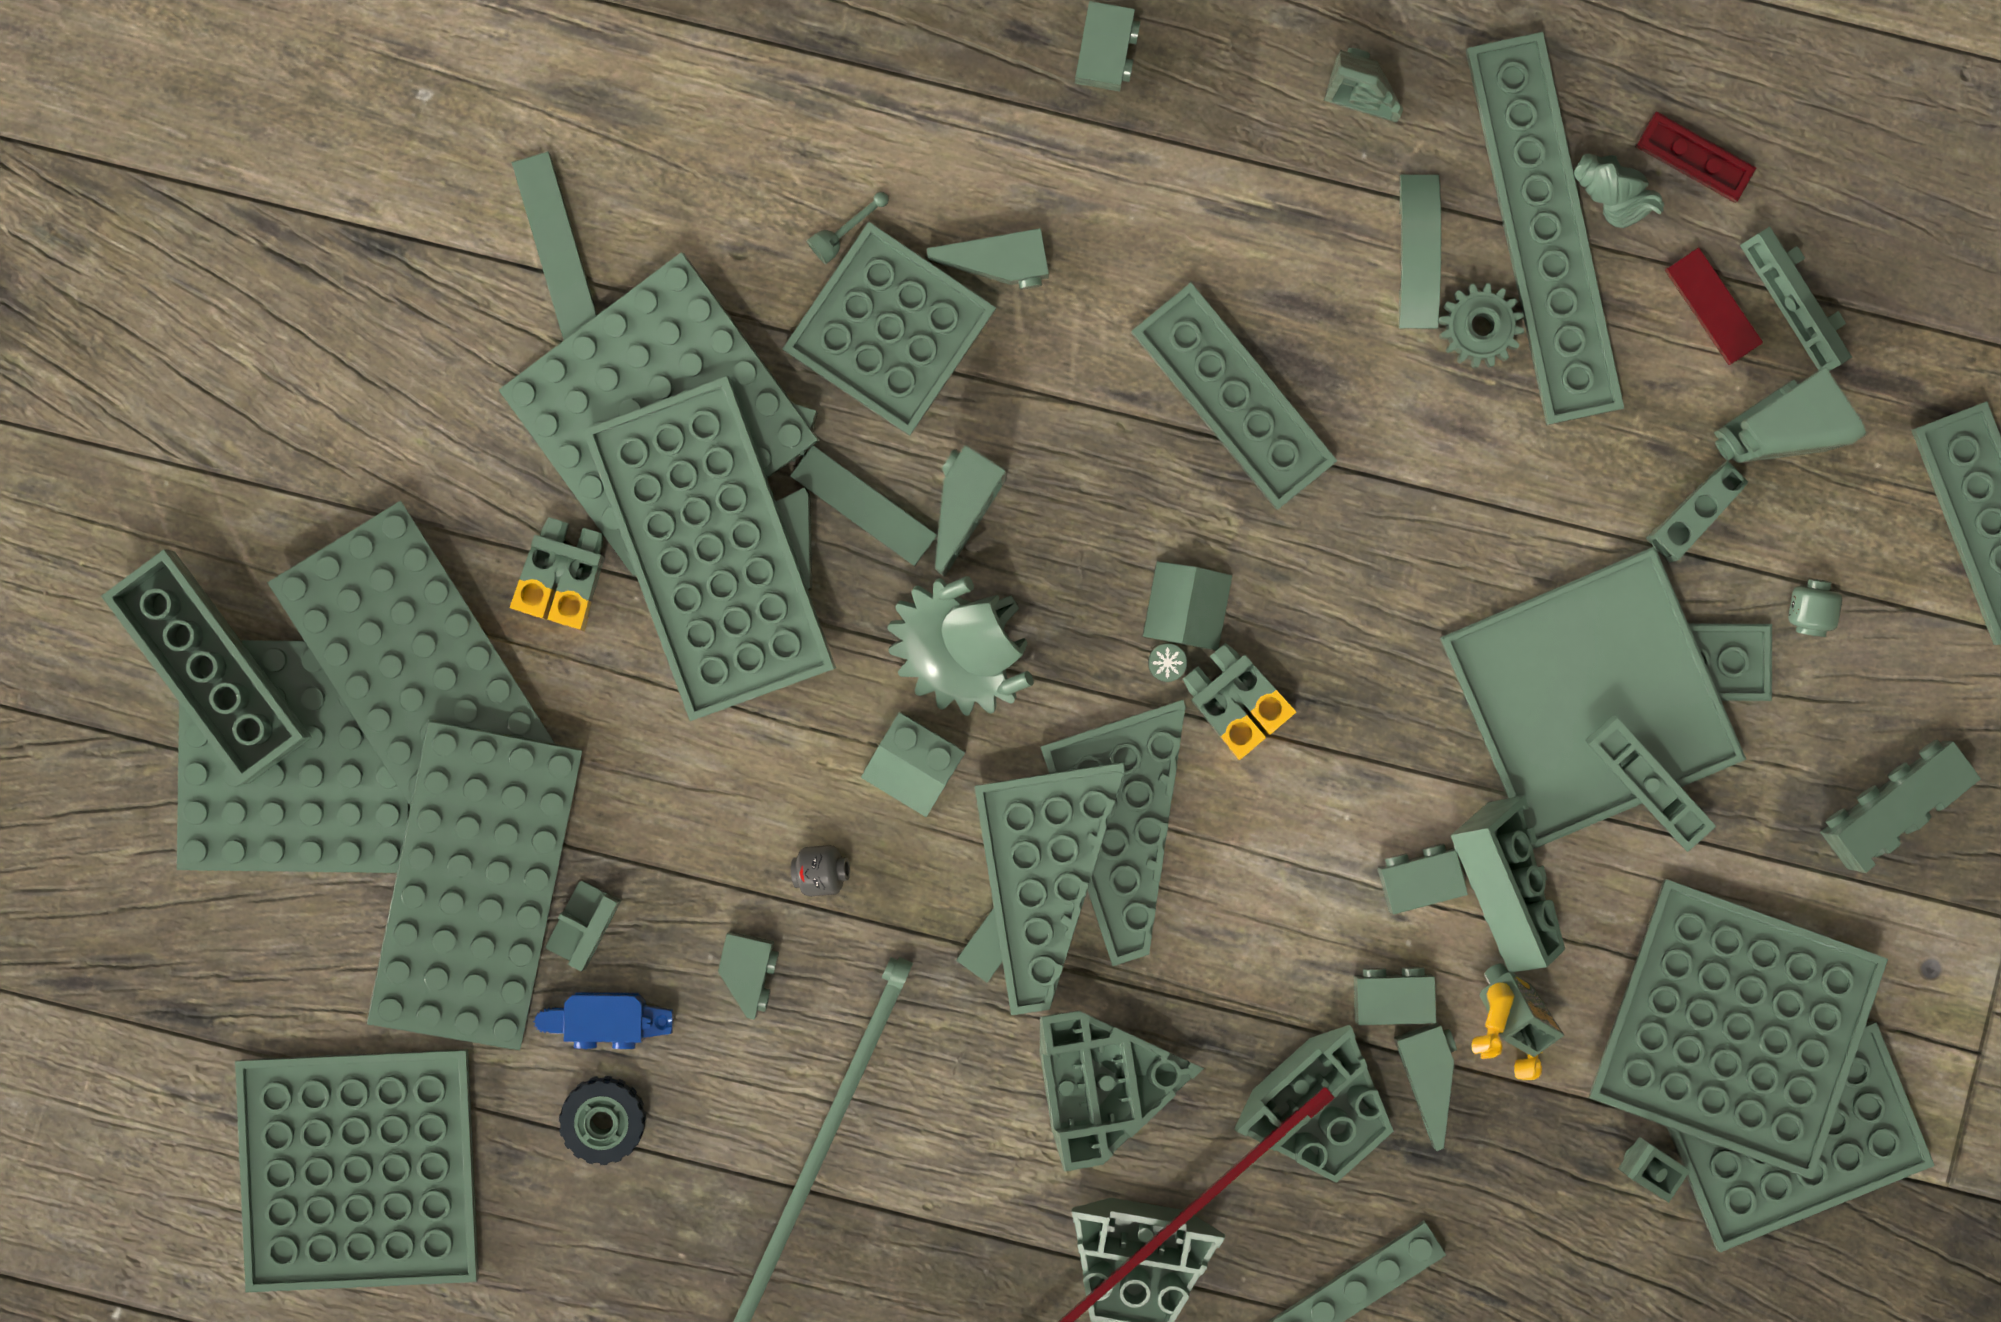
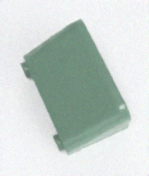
(1792, 422)

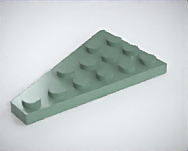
(1134, 844)
(1040, 859)

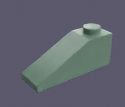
(1003, 258)
(1430, 1074)

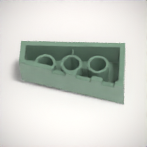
(1899, 805)
(1509, 884)

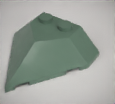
(1102, 1085)

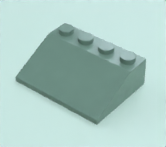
(967, 493)

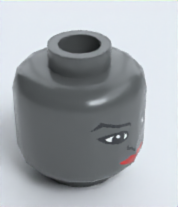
(819, 870)

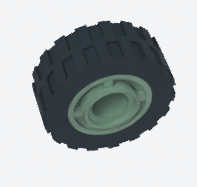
(585, 1137)

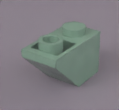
(745, 970)

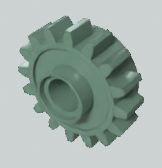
(1495, 311)

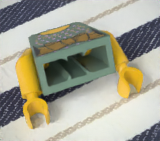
(1519, 1018)

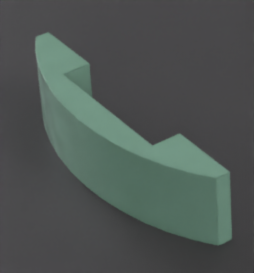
(1420, 251)

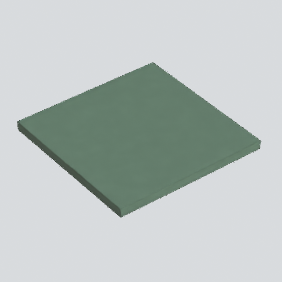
(1567, 664)

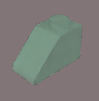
(1653, 1169)

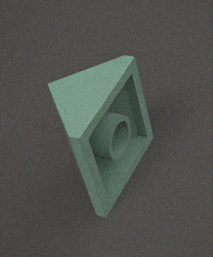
(1187, 605)

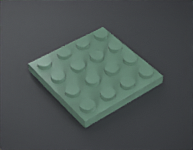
(889, 328)

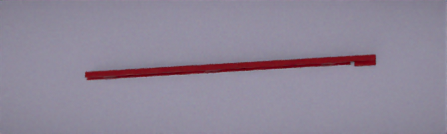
(1310, 1108)

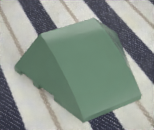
(1340, 1131)
(1161, 1284)

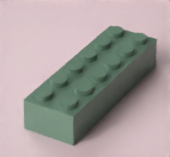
(206, 666)

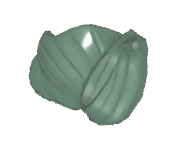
(1618, 189)

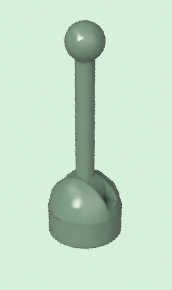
(827, 244)

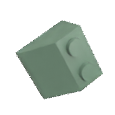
(913, 764)

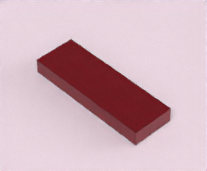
(1695, 157)
(1713, 306)

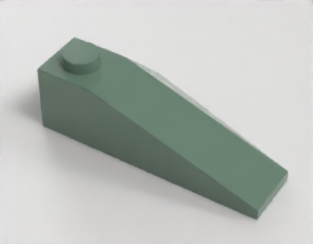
(1362, 86)

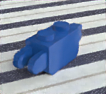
(606, 1018)

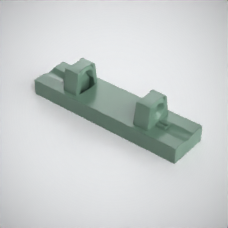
(1796, 300)
(1650, 783)

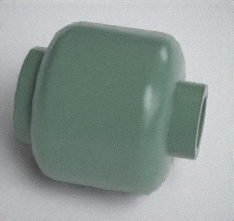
(1815, 608)

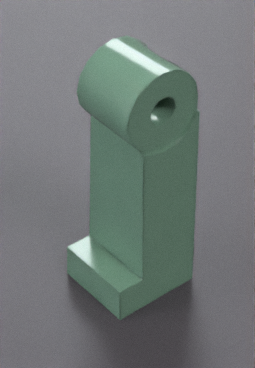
(1697, 512)

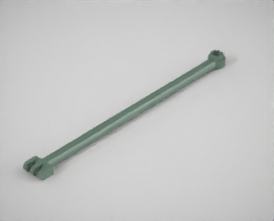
(896, 975)

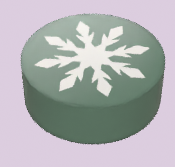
(1167, 662)

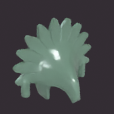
(959, 646)

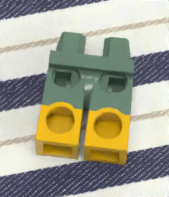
(570, 567)
(1227, 695)

